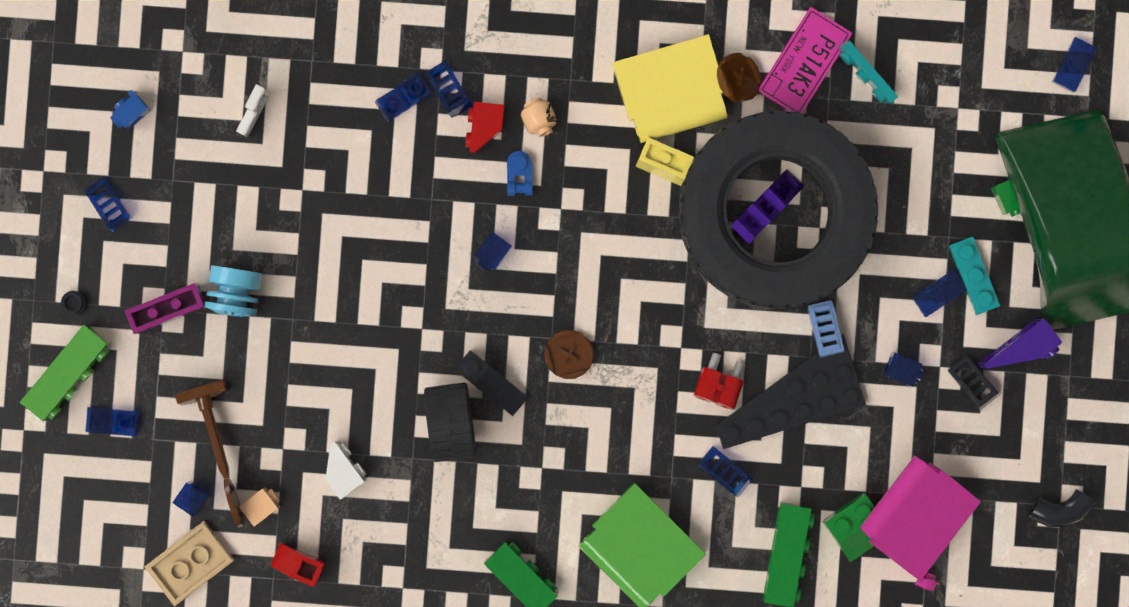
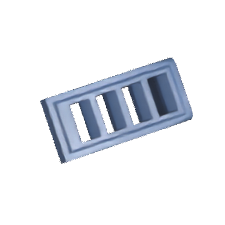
(821, 308)

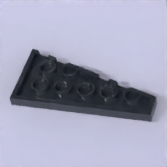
(802, 396)

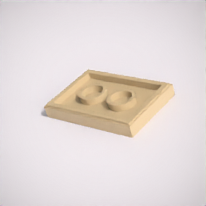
(189, 563)

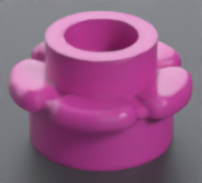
(928, 582)

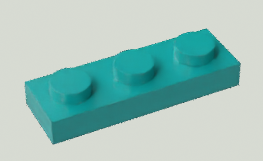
(866, 72)
(974, 276)

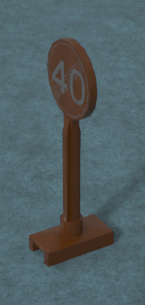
(203, 396)

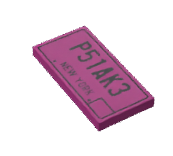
(804, 62)

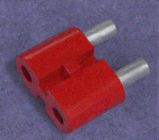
(717, 387)

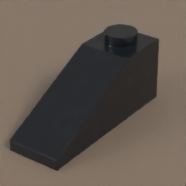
(491, 383)

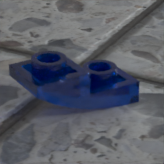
(403, 97)
(111, 421)

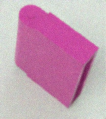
(919, 516)

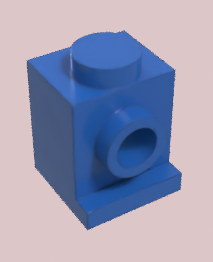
(129, 111)

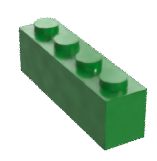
(787, 554)

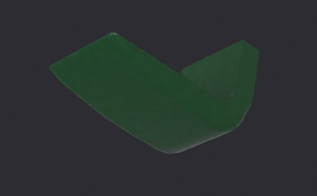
(1074, 212)

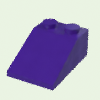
(1030, 343)

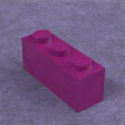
(165, 308)

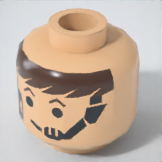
(539, 117)

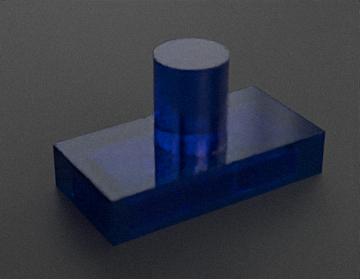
(1074, 64)
(939, 293)

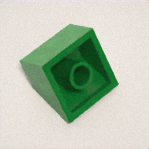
(845, 526)

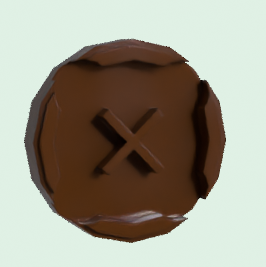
(738, 77)
(569, 354)

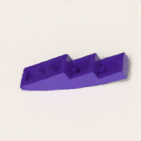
(767, 206)

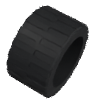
(449, 422)

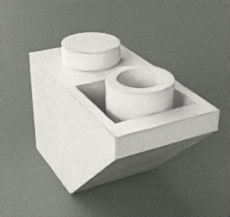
(341, 471)

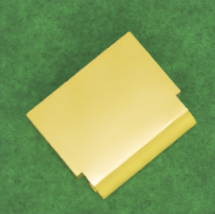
(671, 88)

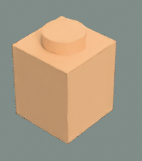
(260, 506)

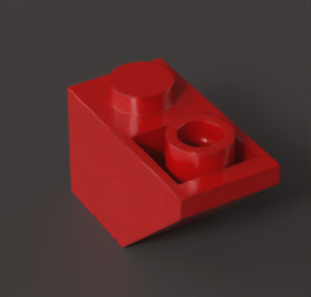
(486, 124)
(298, 564)

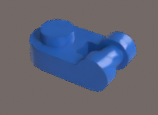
(519, 165)

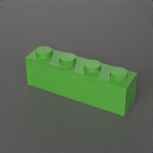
(65, 373)

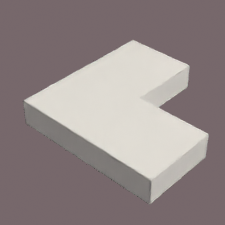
(254, 107)

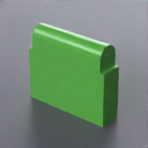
(640, 547)

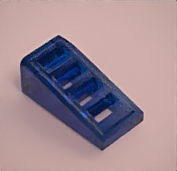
(457, 107)
(118, 221)
(746, 480)

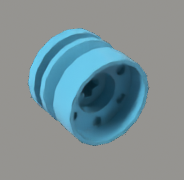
(233, 291)

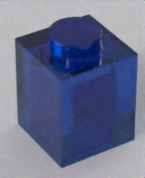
(492, 252)
(903, 370)
(191, 498)

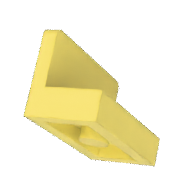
(664, 161)

